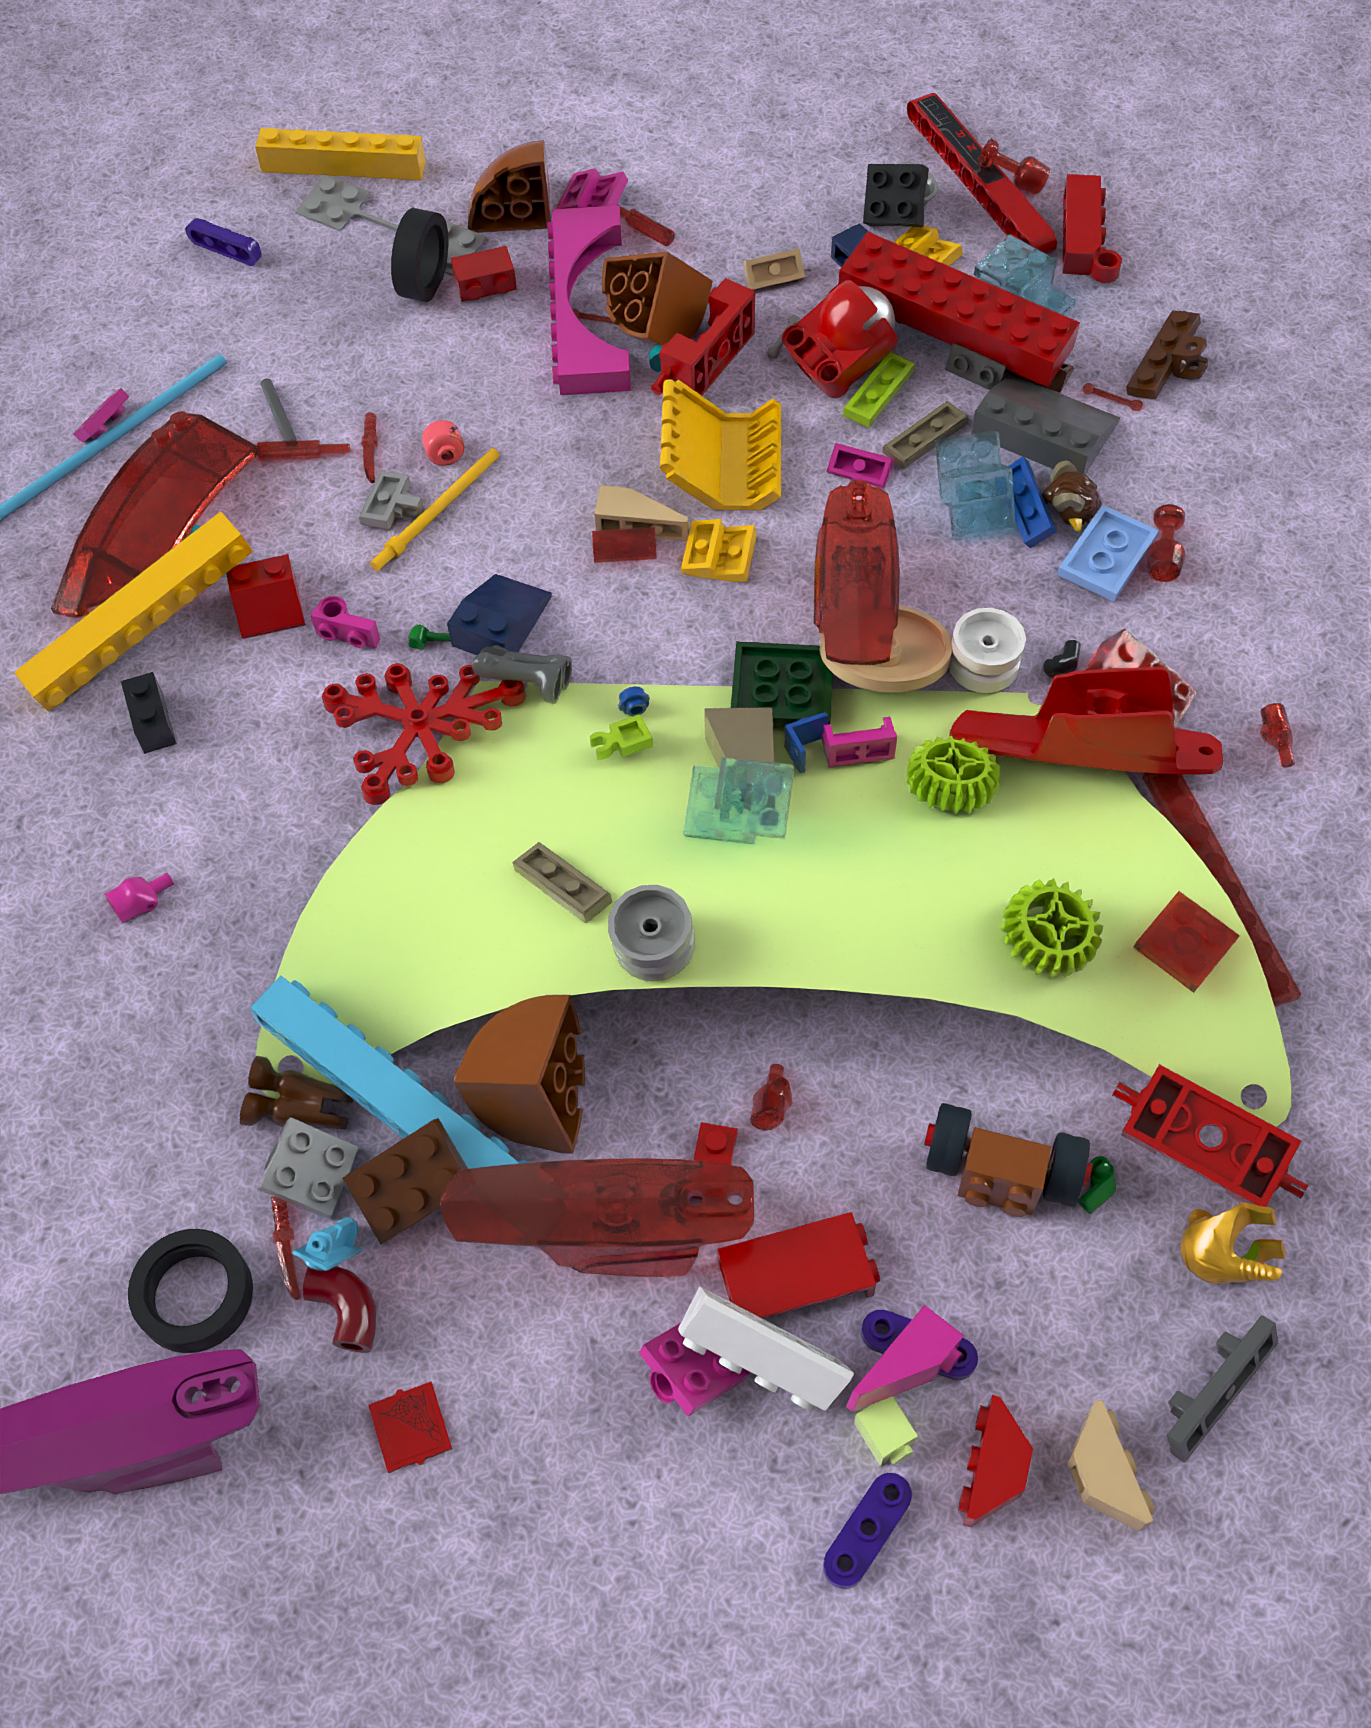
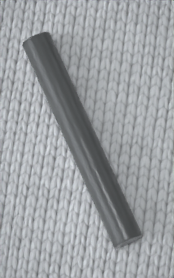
(277, 410)

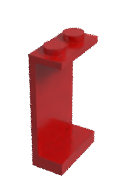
(799, 1267)

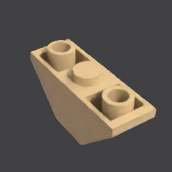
(1107, 1472)

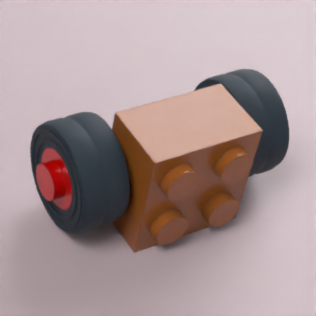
(1006, 1168)

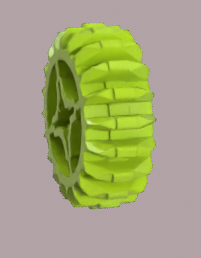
(953, 774)
(1040, 937)

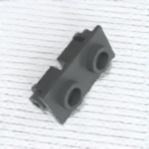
(975, 367)

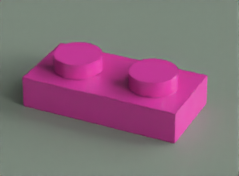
(110, 408)

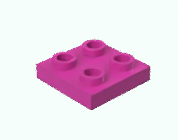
(686, 1375)

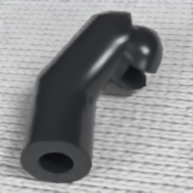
(1064, 662)

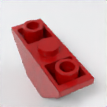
(998, 1464)

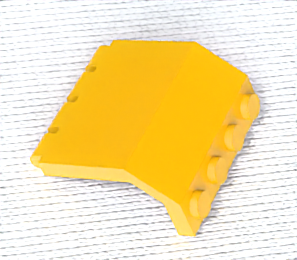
(719, 455)

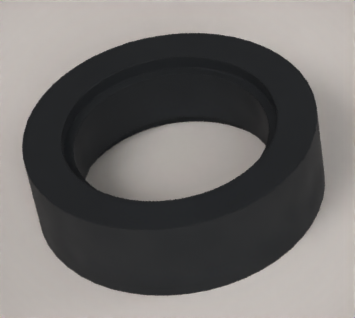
(419, 254)
(159, 1260)

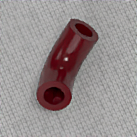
(351, 1302)

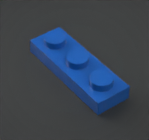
(1030, 507)

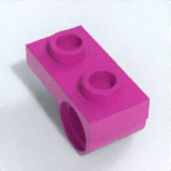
(334, 622)

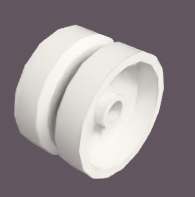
(986, 650)

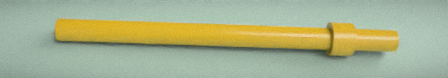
(397, 544)

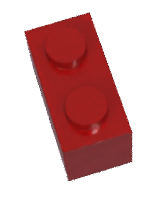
(484, 273)

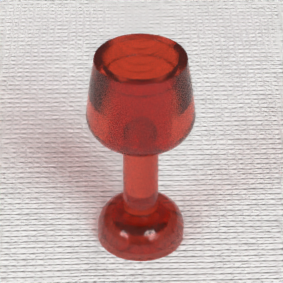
(1029, 174)
(1166, 555)

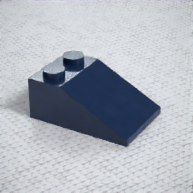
(497, 614)

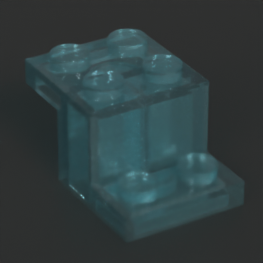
(1024, 273)
(975, 485)
(739, 801)

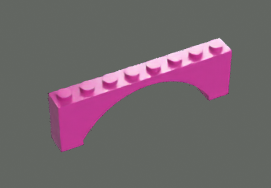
(583, 359)

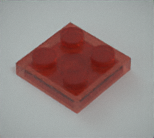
(1186, 941)

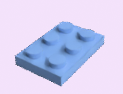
(1107, 553)

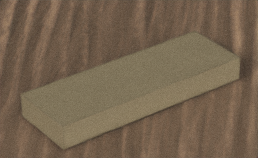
(922, 435)
(562, 882)

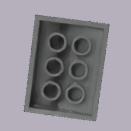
(1044, 424)

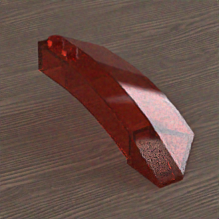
(150, 507)

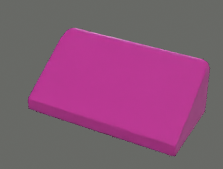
(860, 465)

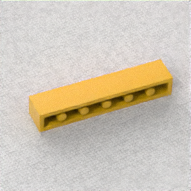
(340, 153)

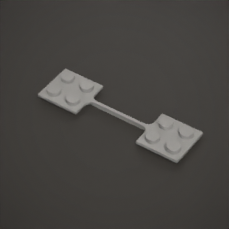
(337, 202)

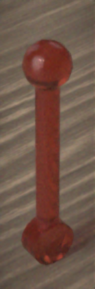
(591, 316)
(1135, 405)

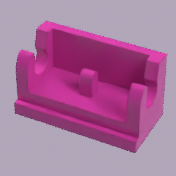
(859, 745)

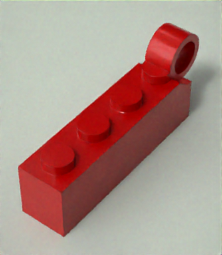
(1083, 230)

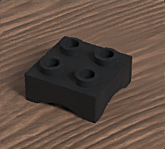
(895, 195)

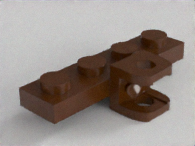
(1170, 353)

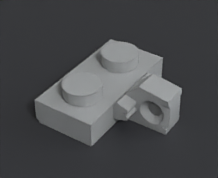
(390, 500)

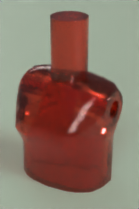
(1277, 732)
(771, 1100)

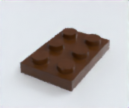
(405, 1180)

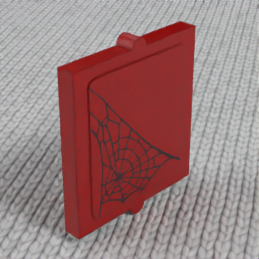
(410, 1427)

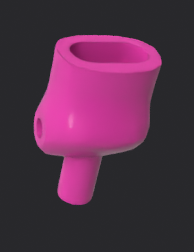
(136, 896)

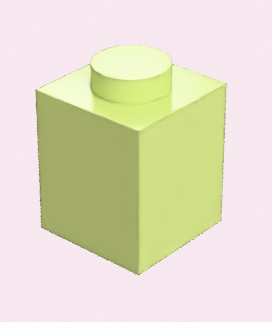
(886, 1431)

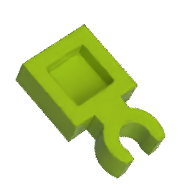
(625, 735)

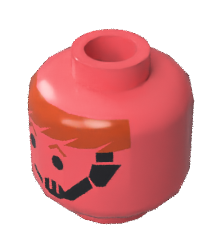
(444, 440)

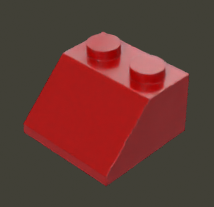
(265, 596)

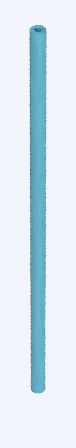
(111, 436)

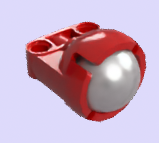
(842, 337)

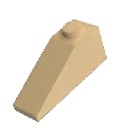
(630, 509)

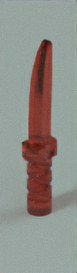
(369, 442)
(282, 1237)

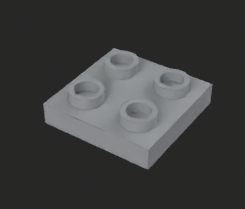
(308, 1168)

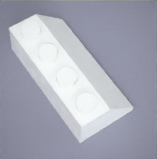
(763, 1349)

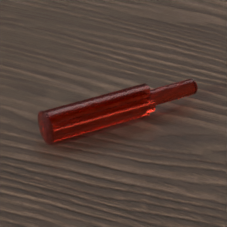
(648, 226)
(298, 449)

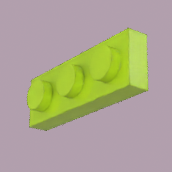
(879, 389)

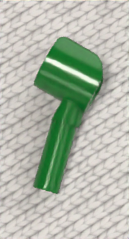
(420, 634)

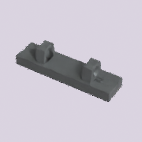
(1241, 1363)

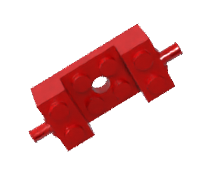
(703, 361)
(1246, 1163)

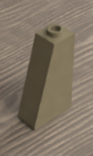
(740, 733)

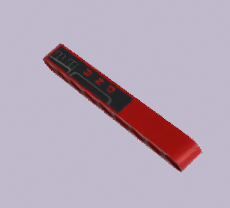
(988, 184)

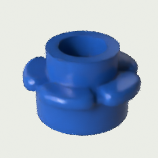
(633, 701)

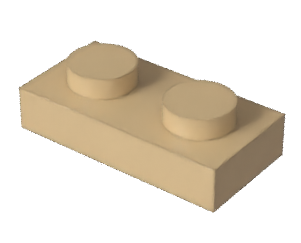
(773, 269)

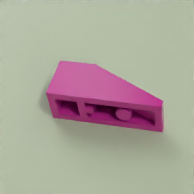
(910, 1361)

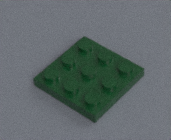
(781, 678)

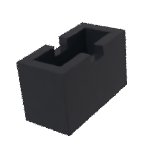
(148, 712)

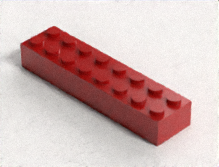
(964, 309)

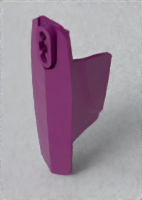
(129, 1425)

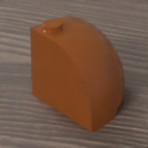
(512, 192)
(655, 296)
(527, 1073)

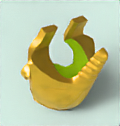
(1210, 1242)

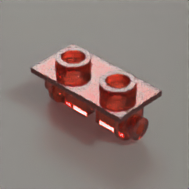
(624, 544)

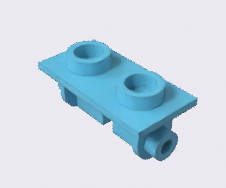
(330, 1246)

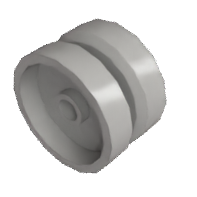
(652, 932)

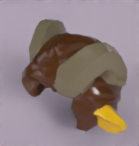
(1072, 495)

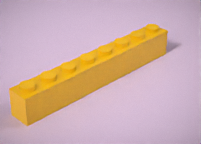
(133, 612)

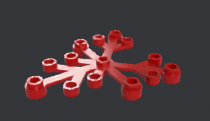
(417, 722)

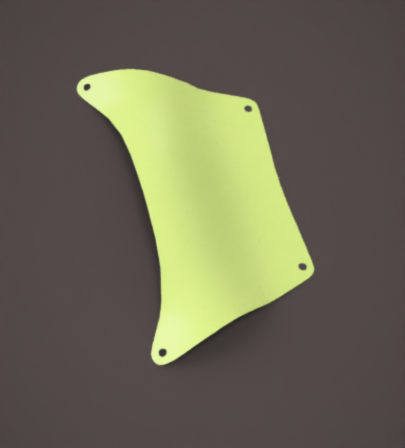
(861, 895)

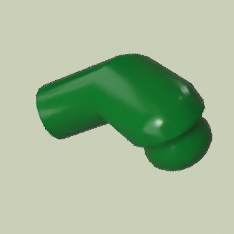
(1102, 1185)

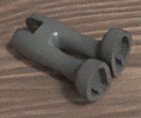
(548, 672)

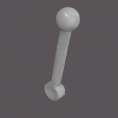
(773, 350)

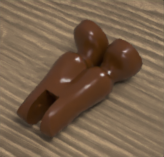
(299, 1098)

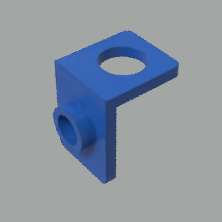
(801, 733)

